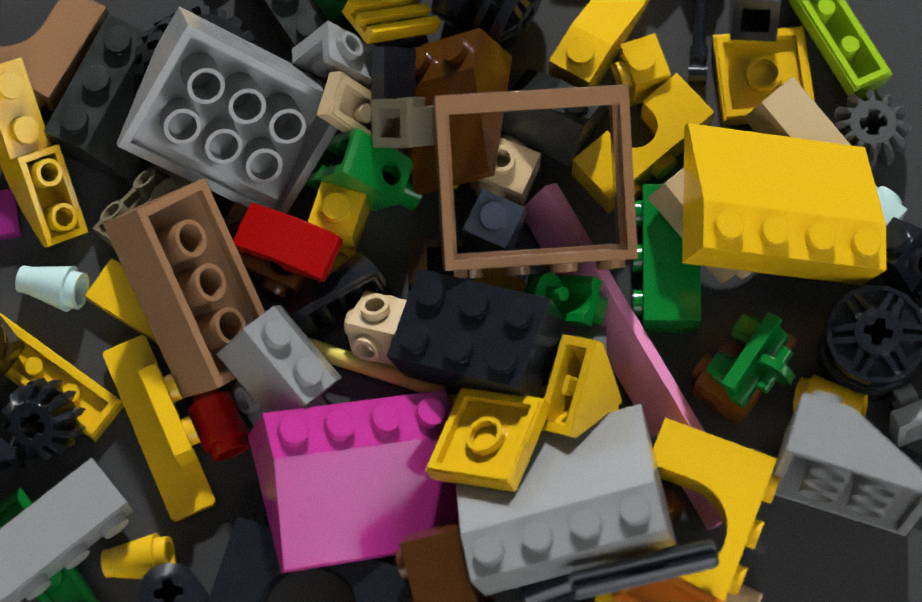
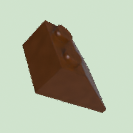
(455, 66)

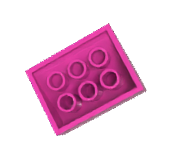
(351, 477)

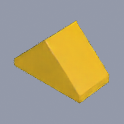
(580, 387)

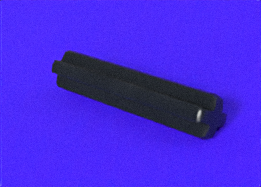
(643, 569)

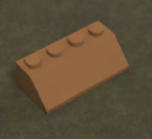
(187, 282)

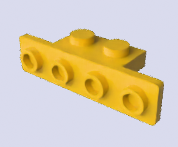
(159, 428)

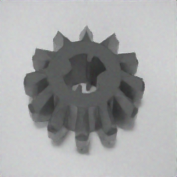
(883, 119)

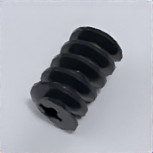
(167, 581)

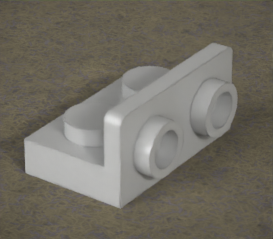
(335, 50)

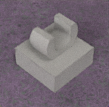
(906, 417)

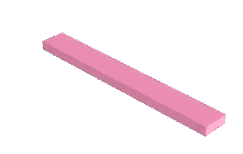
(628, 345)

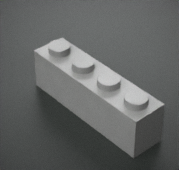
(58, 531)

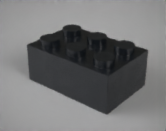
(475, 336)

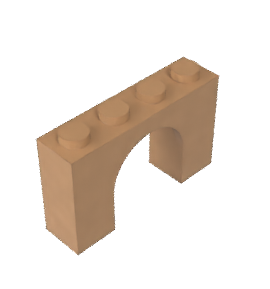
(58, 48)

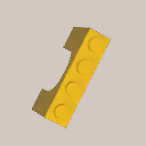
(732, 481)

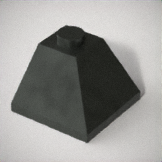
(552, 131)

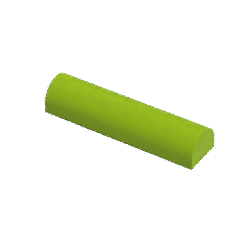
(843, 44)

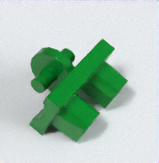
(573, 296)
(760, 362)

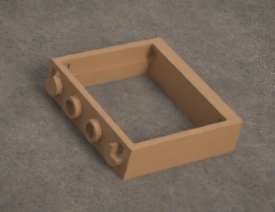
(560, 258)

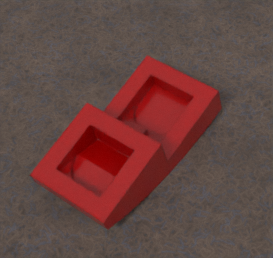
(287, 241)

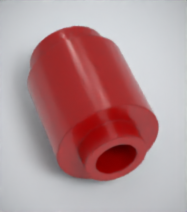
(219, 424)

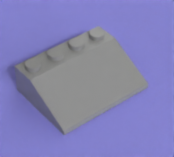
(227, 115)
(846, 466)
(573, 509)

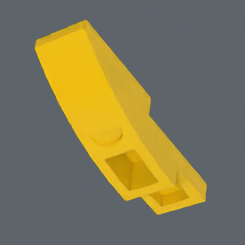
(32, 164)

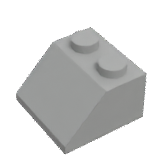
(278, 363)

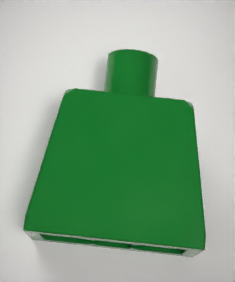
(359, 166)

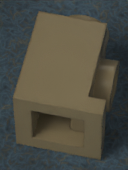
(402, 123)

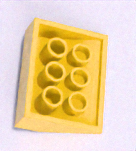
(780, 206)

